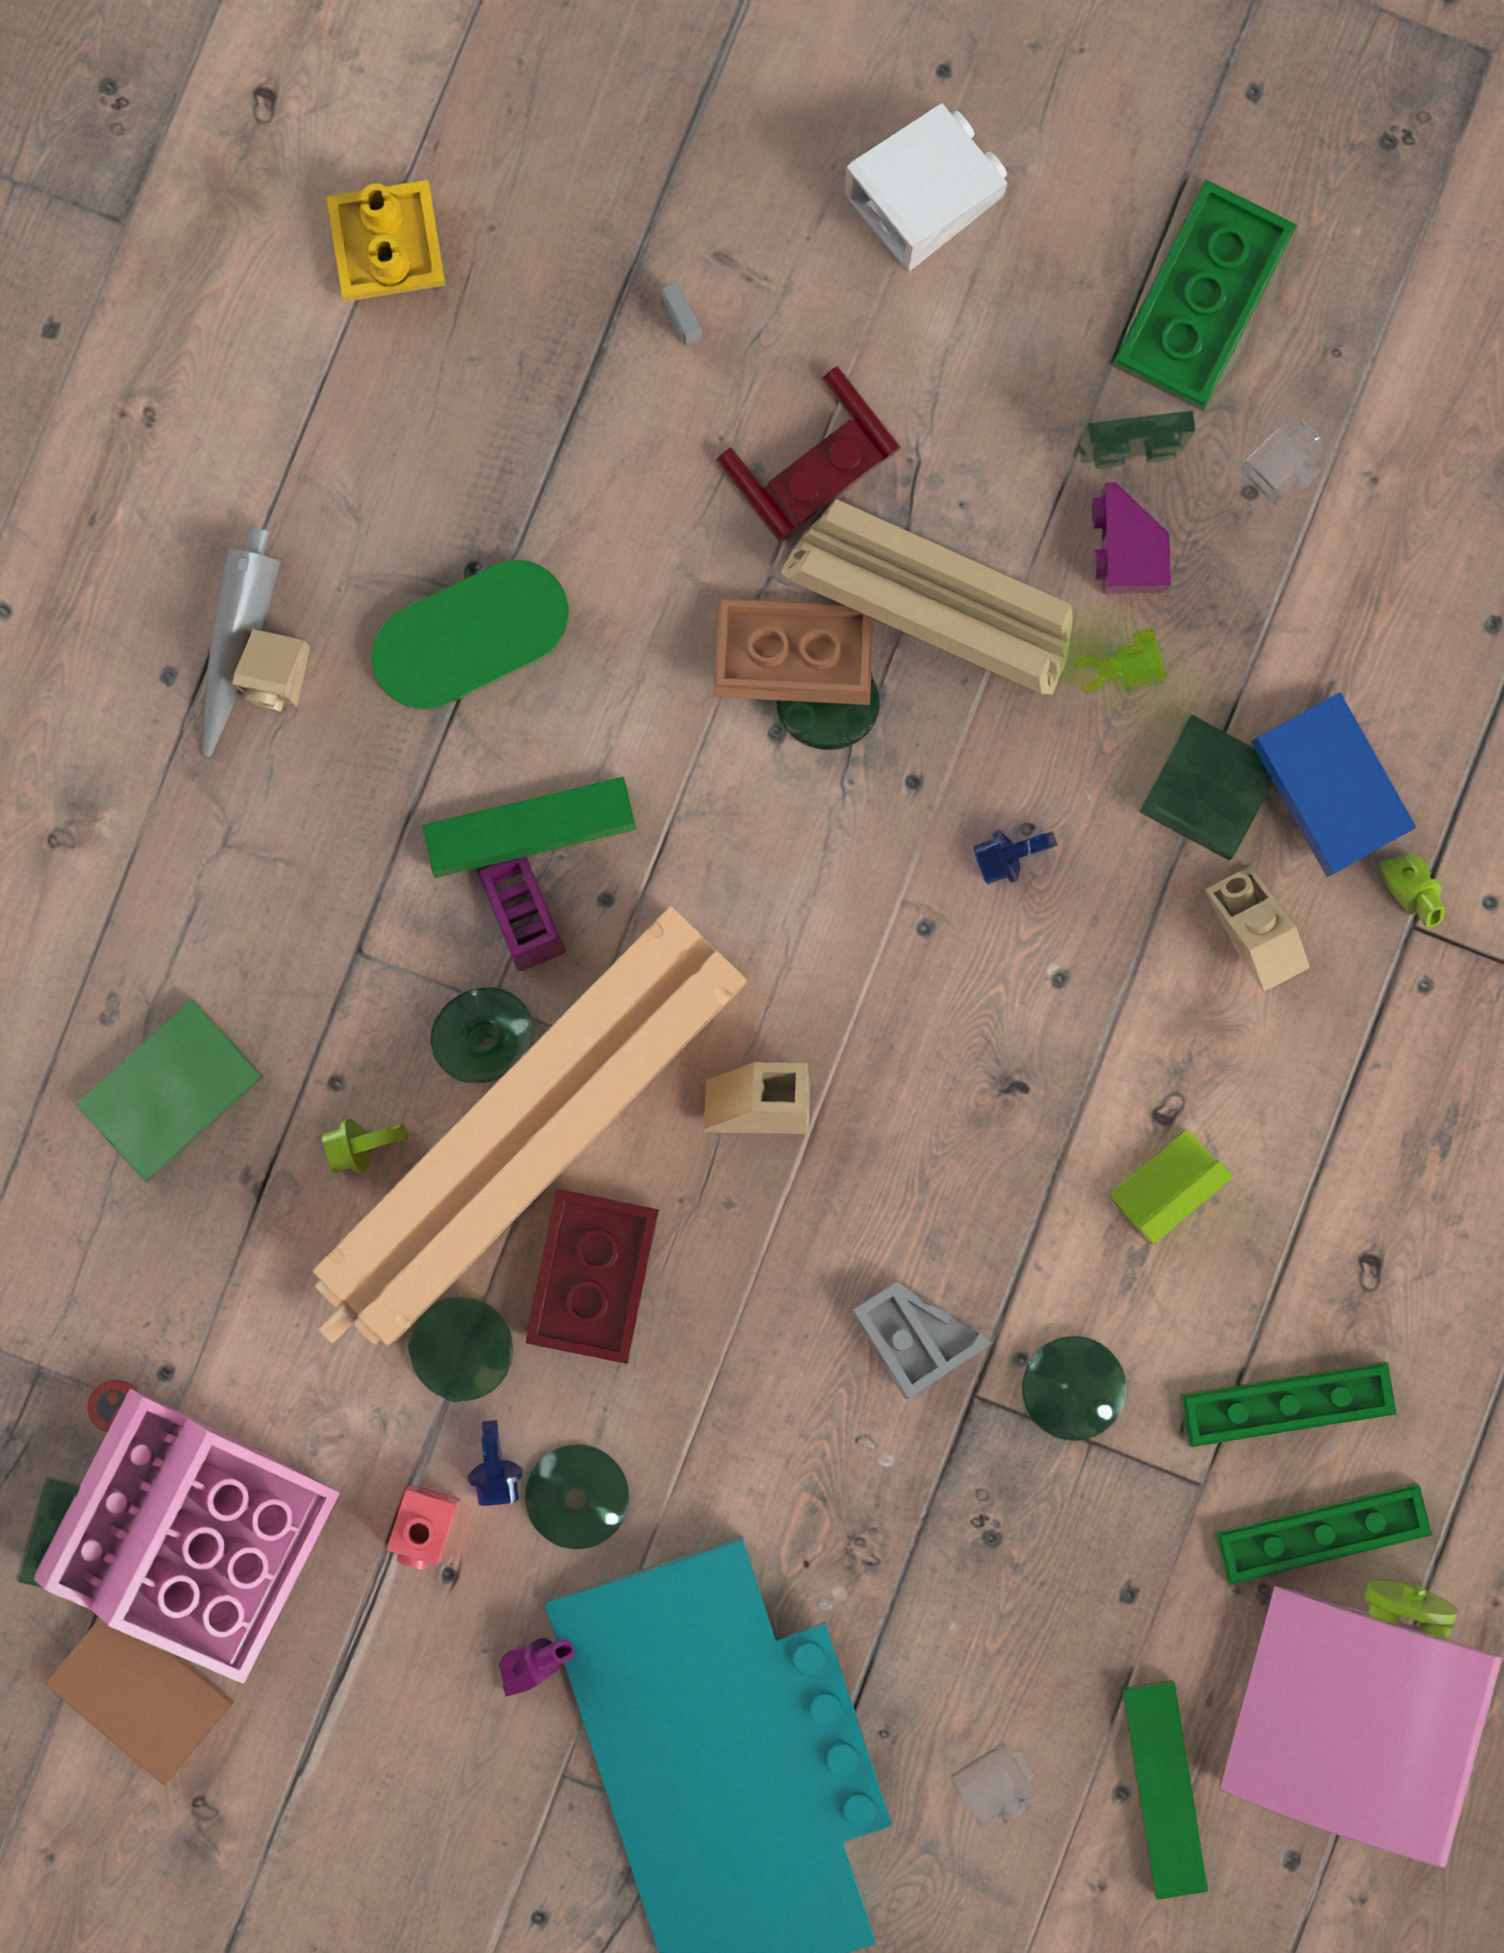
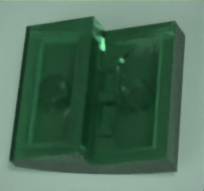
(1209, 788)

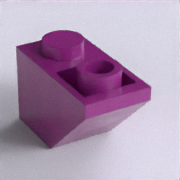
(1133, 545)

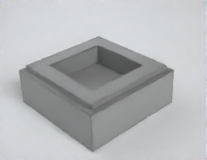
(680, 313)

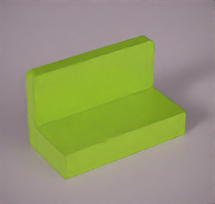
(1170, 1186)

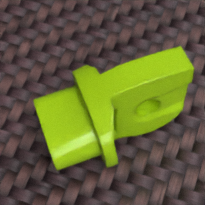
(1413, 888)
(351, 1147)

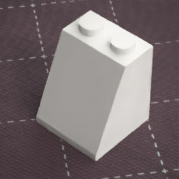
(924, 184)

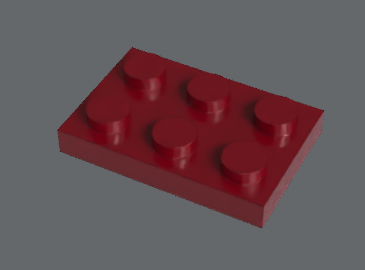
(592, 1276)

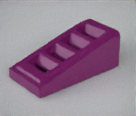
(535, 951)

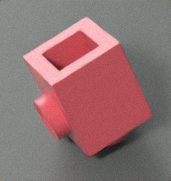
(422, 1527)

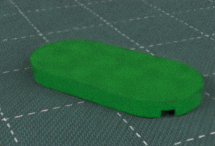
(470, 635)

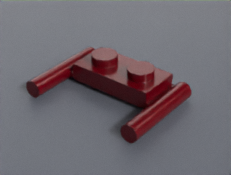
(823, 470)

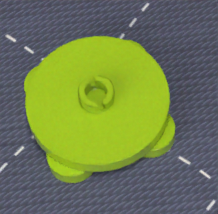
(1395, 1599)

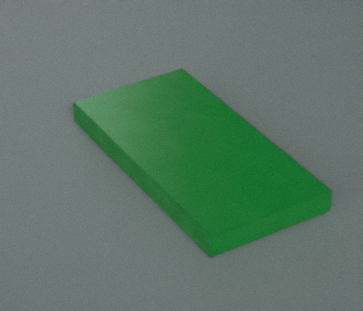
(1204, 295)

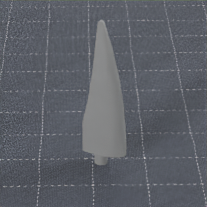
(241, 607)

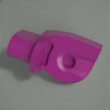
(533, 1664)

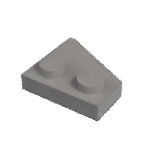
(914, 1338)

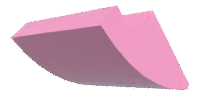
(185, 1537)
(1360, 1725)

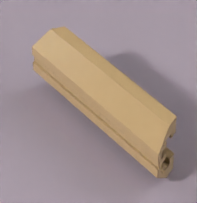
(934, 595)

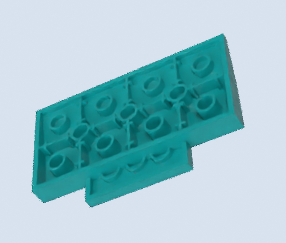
(724, 1757)

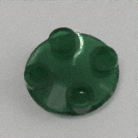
(829, 724)
(461, 1349)
(1074, 1388)

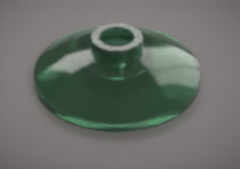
(469, 1021)
(581, 1469)

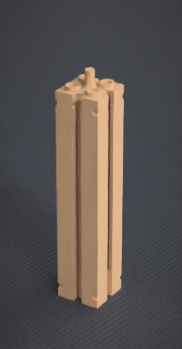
(525, 1131)

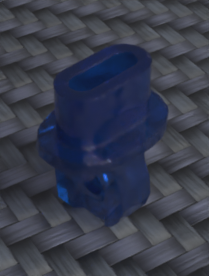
(1000, 857)
(496, 1477)

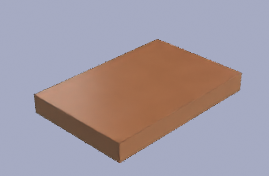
(792, 652)
(139, 1697)

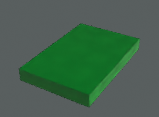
(169, 1090)

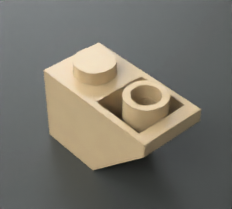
(271, 670)
(1258, 928)
(759, 1099)

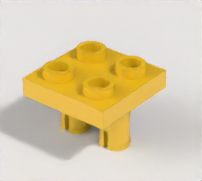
(385, 240)

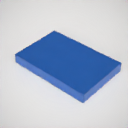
(1333, 784)

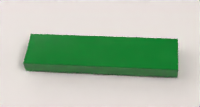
(529, 827)
(1288, 1404)
(1323, 1533)
(1164, 1789)

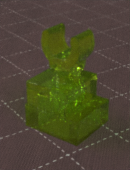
(1136, 664)

